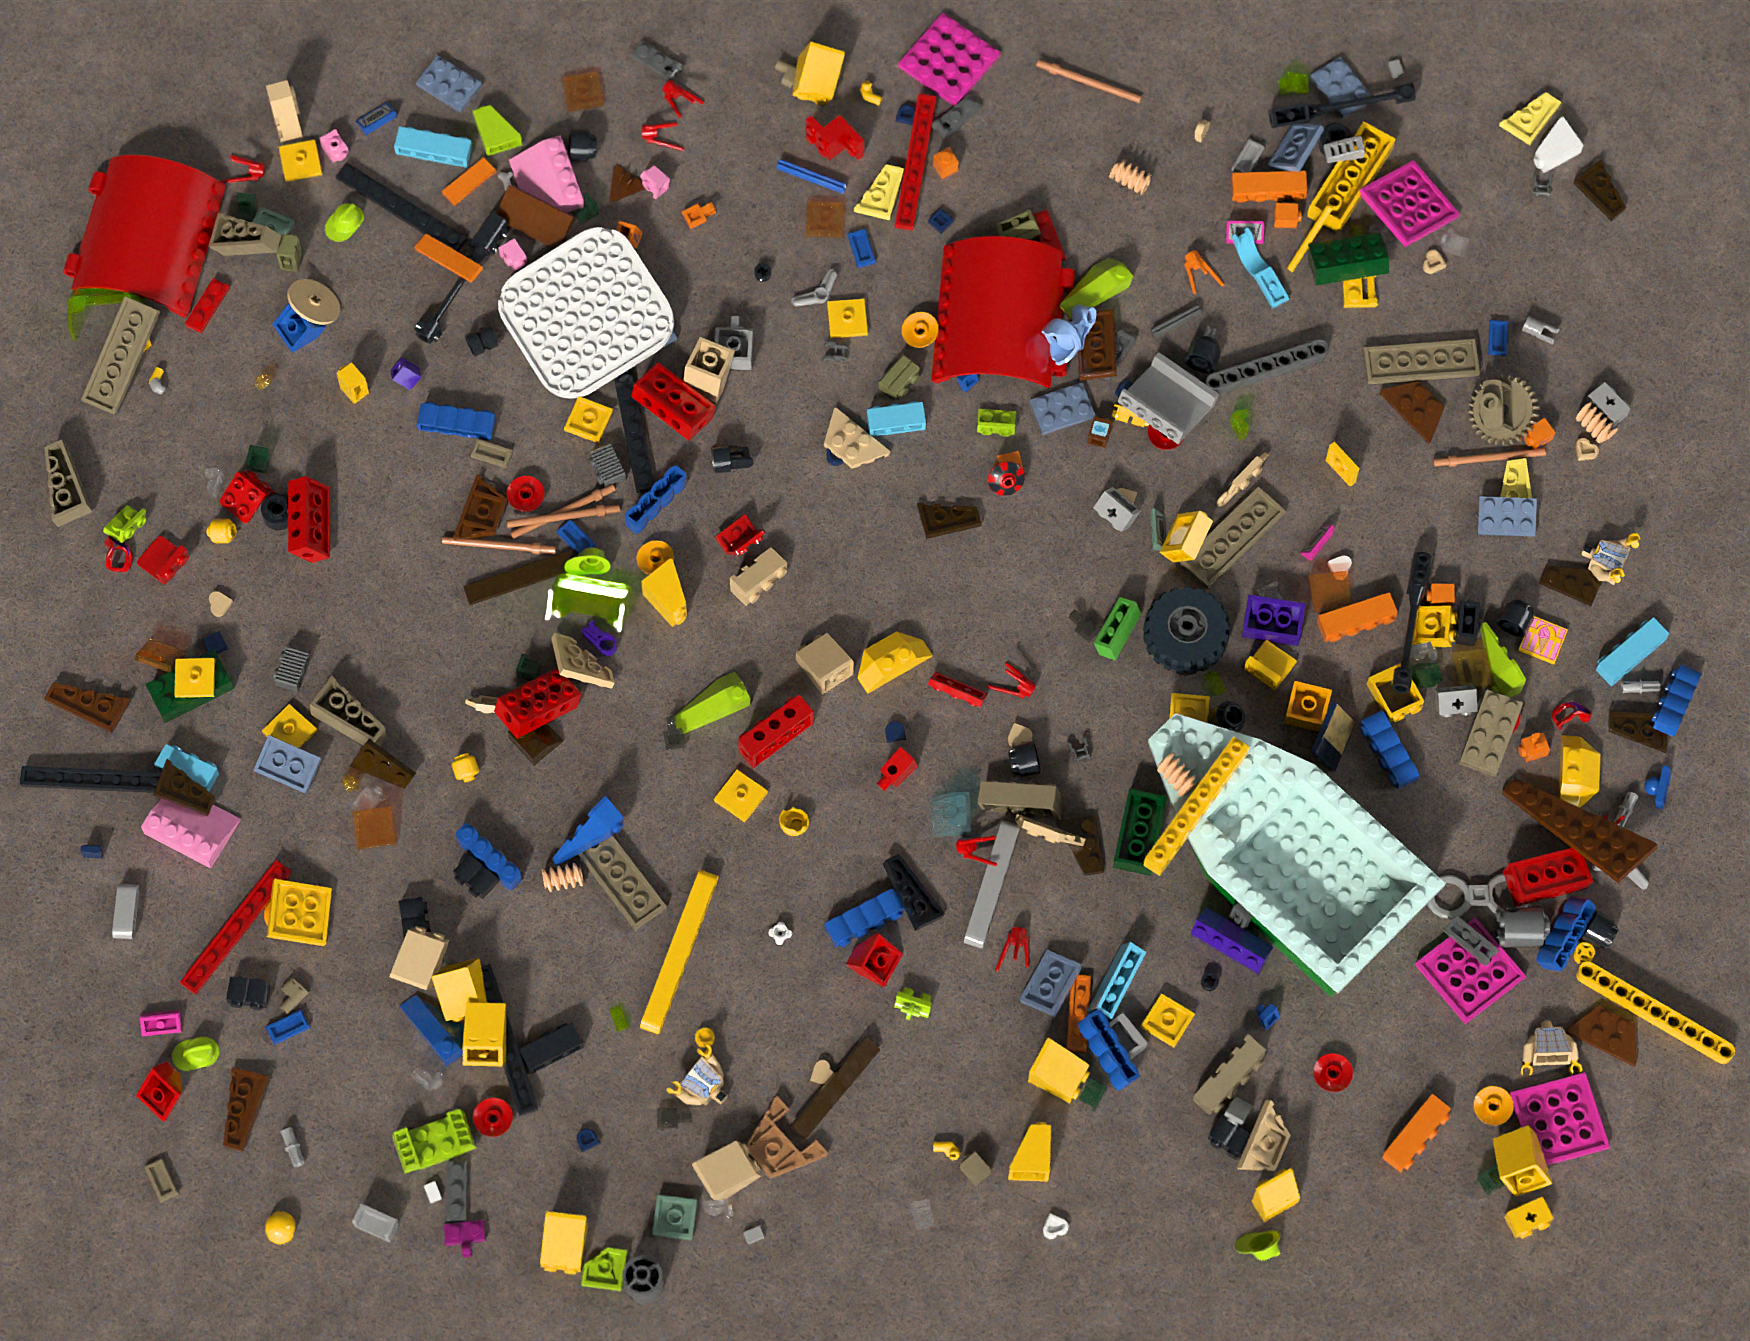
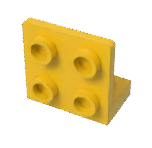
(1270, 665)

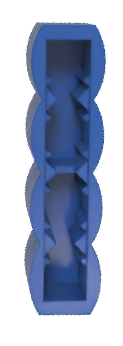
(456, 421)
(652, 501)
(1677, 699)
(1389, 749)
(484, 853)
(864, 918)
(1565, 935)
(1110, 1053)

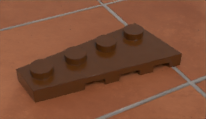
(93, 707)
(243, 1105)

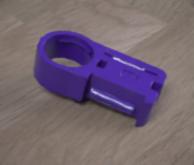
(598, 638)

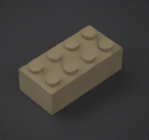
(1491, 733)

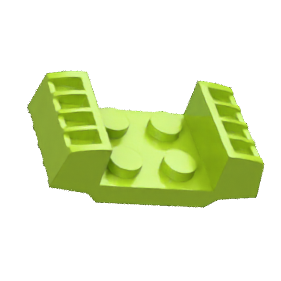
(434, 1142)

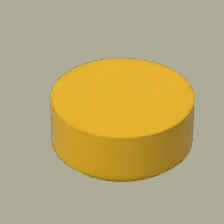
(704, 1036)

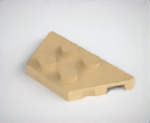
(852, 442)
(1051, 833)
(1265, 1142)

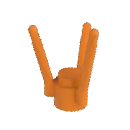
(1195, 261)

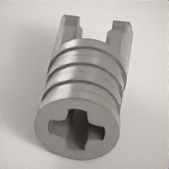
(1536, 327)

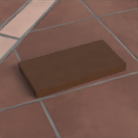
(534, 217)
(1099, 349)

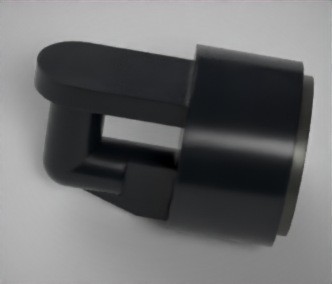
(723, 463)

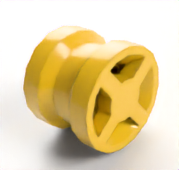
(1586, 950)

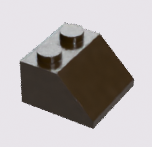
(537, 743)

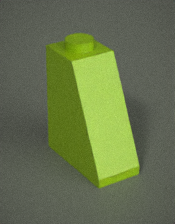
(495, 131)

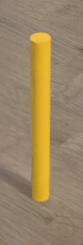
(1310, 237)

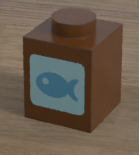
(1099, 431)

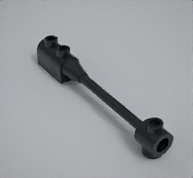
(1304, 112)
(483, 243)
(1417, 590)

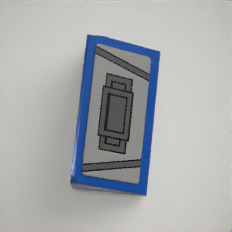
(376, 118)

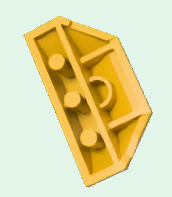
(890, 659)
(1578, 771)

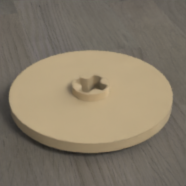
(313, 301)

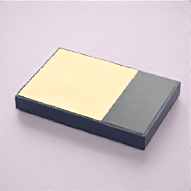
(1333, 736)

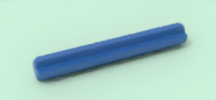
(811, 176)

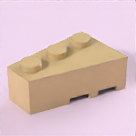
(284, 110)
(758, 576)

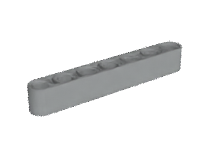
(992, 884)

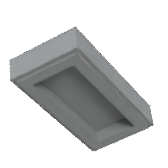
(1248, 157)

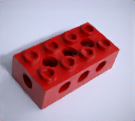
(673, 401)
(308, 519)
(537, 703)
(775, 731)
(1565, 872)

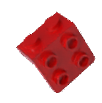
(245, 495)
(738, 536)
(163, 559)

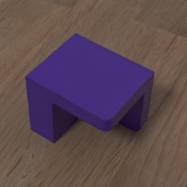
(405, 373)

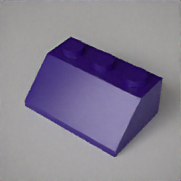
(1273, 620)

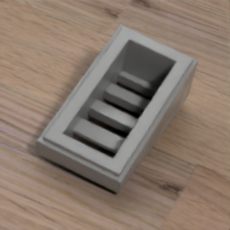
(1350, 142)

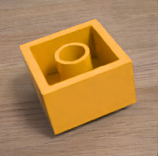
(1307, 706)

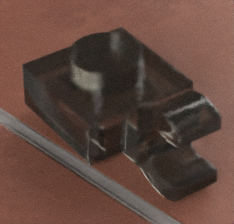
(1087, 627)
(673, 737)
(669, 1118)

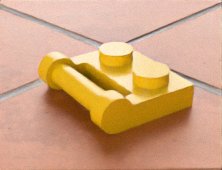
(1353, 293)

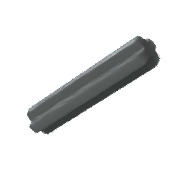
(1175, 321)

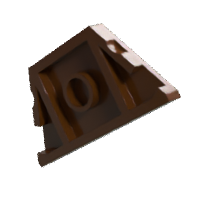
(1416, 407)
(481, 512)
(1607, 1033)

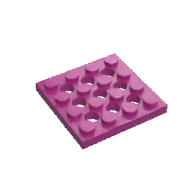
(959, 35)
(1409, 193)
(1469, 983)
(1585, 1104)

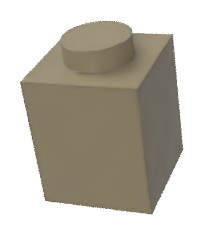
(974, 1168)

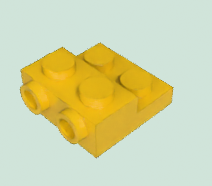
(1435, 625)

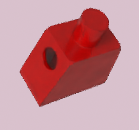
(899, 762)

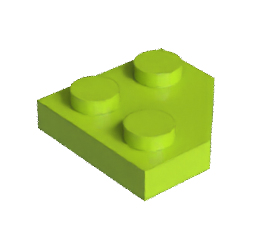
(605, 1270)

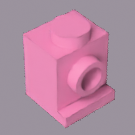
(329, 142)
(655, 181)
(513, 255)

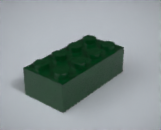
(1348, 258)
(170, 707)
(1139, 830)

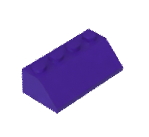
(1231, 940)

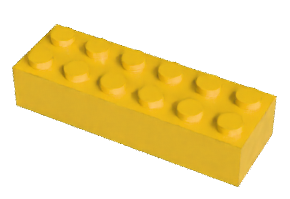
(1349, 176)

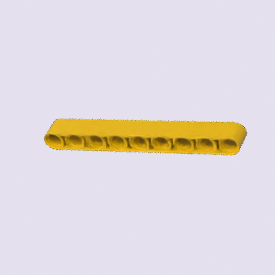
(679, 952)
(1660, 1021)

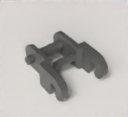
(1535, 184)
(842, 358)
(1076, 758)

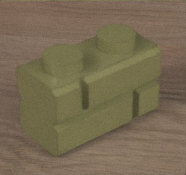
(1019, 226)
(289, 252)
(899, 377)

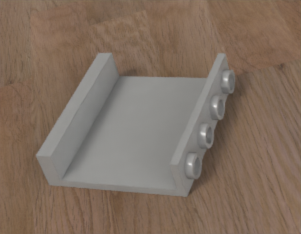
(1169, 398)

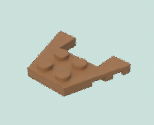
(774, 1150)

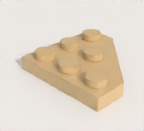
(579, 664)

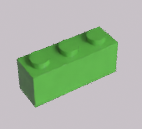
(1117, 628)

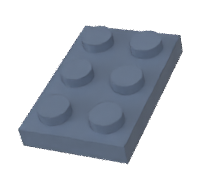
(449, 84)
(1339, 85)
(1295, 147)
(1062, 408)
(1507, 516)
(287, 764)
(1050, 983)

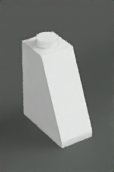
(1557, 147)

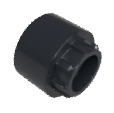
(1331, 132)
(581, 145)
(1203, 354)
(269, 506)
(1516, 618)
(1228, 716)
(1024, 759)
(1600, 931)

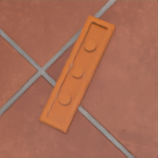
(448, 258)
(1077, 1011)

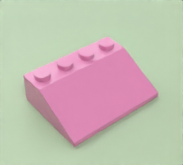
(548, 175)
(189, 831)

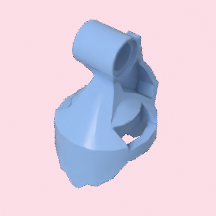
(1069, 335)

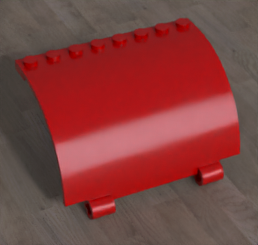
(147, 230)
(994, 306)

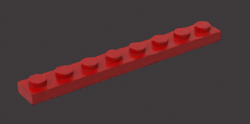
(915, 162)
(234, 929)

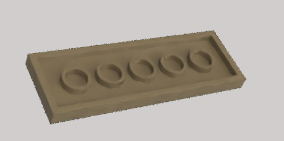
(120, 355)
(1421, 361)
(1234, 537)
(622, 882)

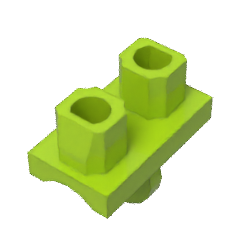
(913, 1005)

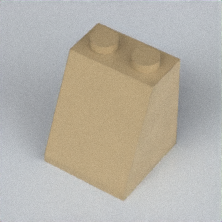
(708, 369)
(825, 662)
(419, 957)
(727, 1170)

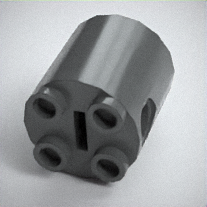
(1522, 926)
(643, 1279)

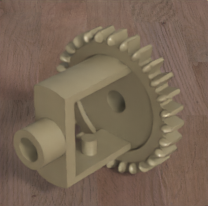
(1489, 408)

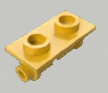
(1123, 414)

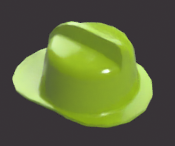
(344, 222)
(588, 562)
(195, 1053)
(1261, 1244)

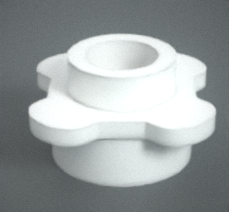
(780, 927)

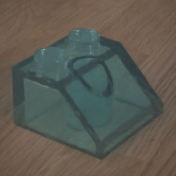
(951, 815)

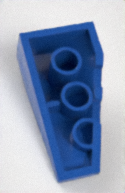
(602, 823)
(442, 1035)

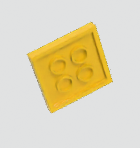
(299, 912)

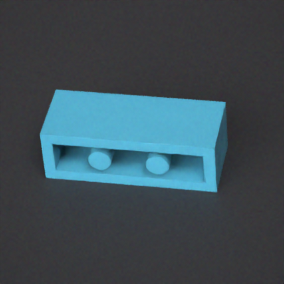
(896, 418)
(197, 770)

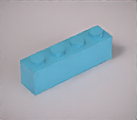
(433, 146)
(1632, 651)
(1117, 980)

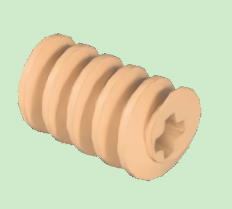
(1130, 177)
(1595, 424)
(1177, 775)
(562, 877)

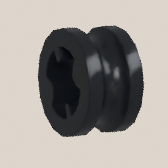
(758, 276)
(1214, 977)

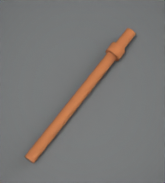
(1056, 69)
(1452, 460)
(595, 495)
(600, 511)
(535, 548)

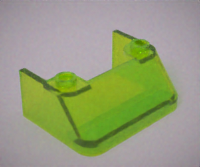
(92, 297)
(589, 597)

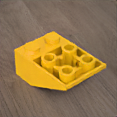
(484, 1034)
(1276, 1194)

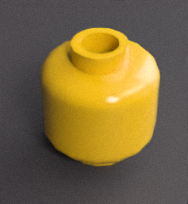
(221, 530)
(465, 767)

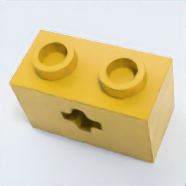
(352, 382)
(1517, 1218)

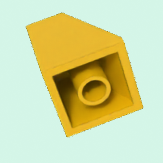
(817, 73)
(665, 593)
(458, 985)
(1058, 1071)
(1033, 1155)
(1521, 1161)
(563, 1242)

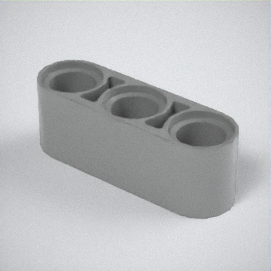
(125, 911)

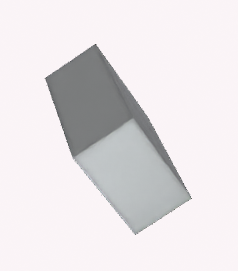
(1395, 69)
(753, 1235)

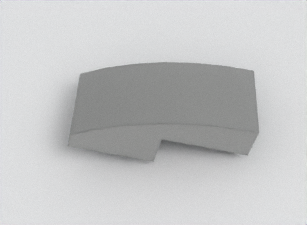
(1238, 1111)

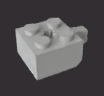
(741, 339)

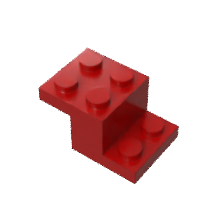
(834, 138)

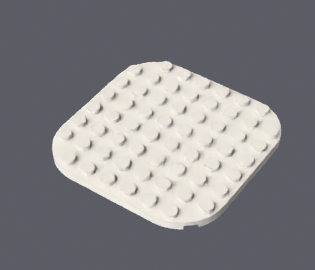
(586, 312)

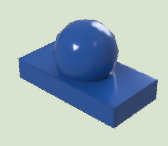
(1659, 786)

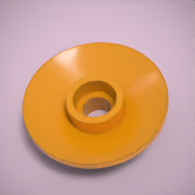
(917, 322)
(652, 551)
(1497, 1097)

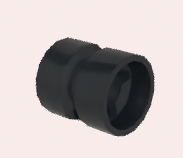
(482, 340)

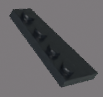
(913, 895)

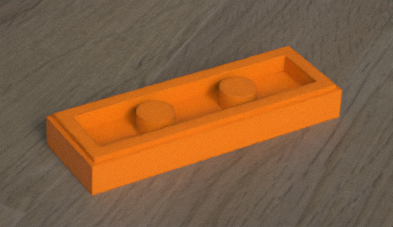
(469, 181)

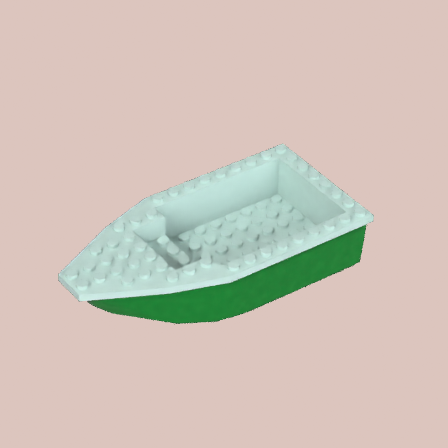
(1297, 854)

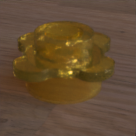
(262, 381)
(350, 783)

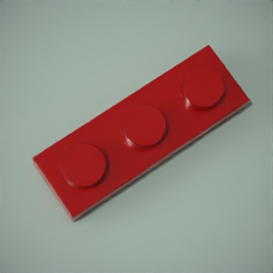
(1048, 234)
(207, 305)
(957, 689)

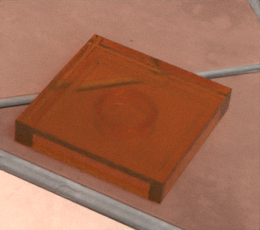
(582, 91)
(824, 219)
(1329, 591)
(159, 655)
(374, 828)

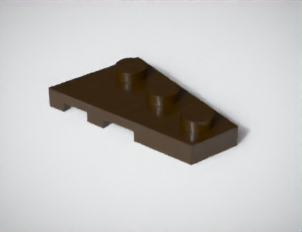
(1598, 188)
(943, 520)
(1572, 582)
(1637, 728)
(381, 764)
(182, 790)
(1089, 855)

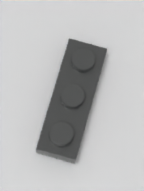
(456, 1192)

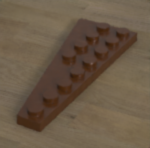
(1598, 840)

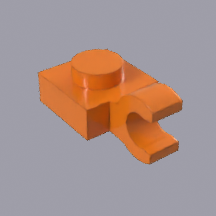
(696, 216)

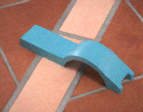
(1259, 269)

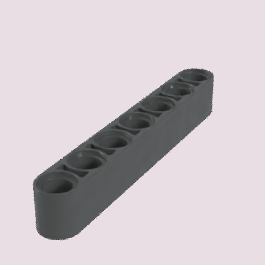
(1271, 361)

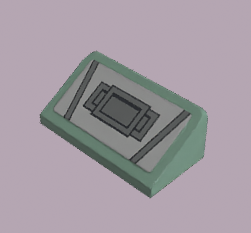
(1158, 529)

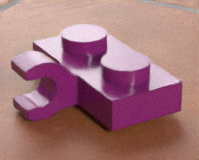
(464, 1234)

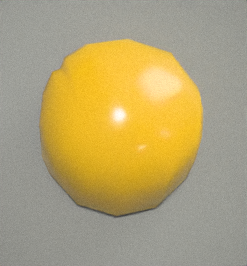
(793, 821)
(280, 1227)

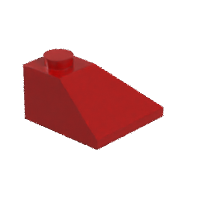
(875, 959)
(161, 1090)

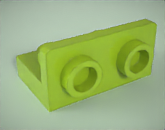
(996, 422)
(125, 524)

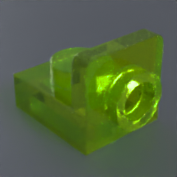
(1294, 83)
(1238, 425)

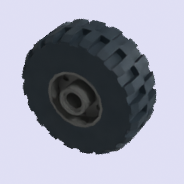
(1186, 630)

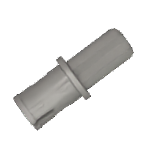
(1639, 686)
(1626, 807)
(292, 1147)

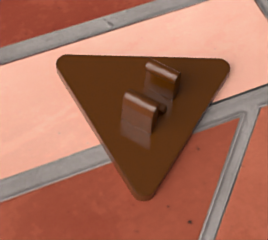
(623, 184)

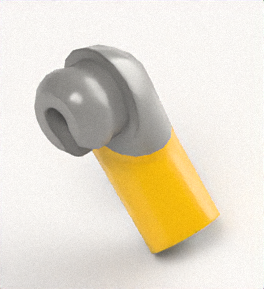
(155, 382)

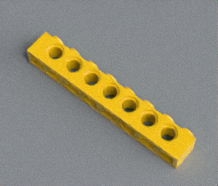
(1196, 806)

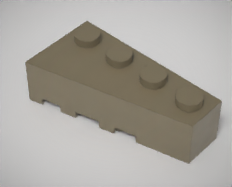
(242, 237)
(66, 489)
(344, 713)
(1021, 798)
(1230, 1076)

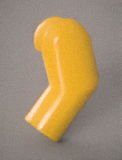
(868, 95)
(948, 1148)

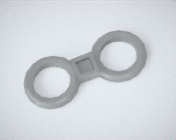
(1473, 896)

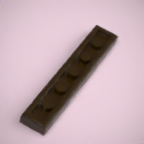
(517, 578)
(835, 1087)

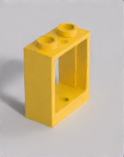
(1186, 536)
(1385, 677)

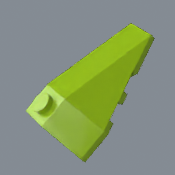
(1098, 285)
(1505, 673)
(715, 702)

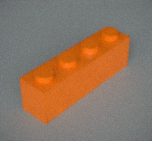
(1268, 186)
(1357, 617)
(1416, 1133)

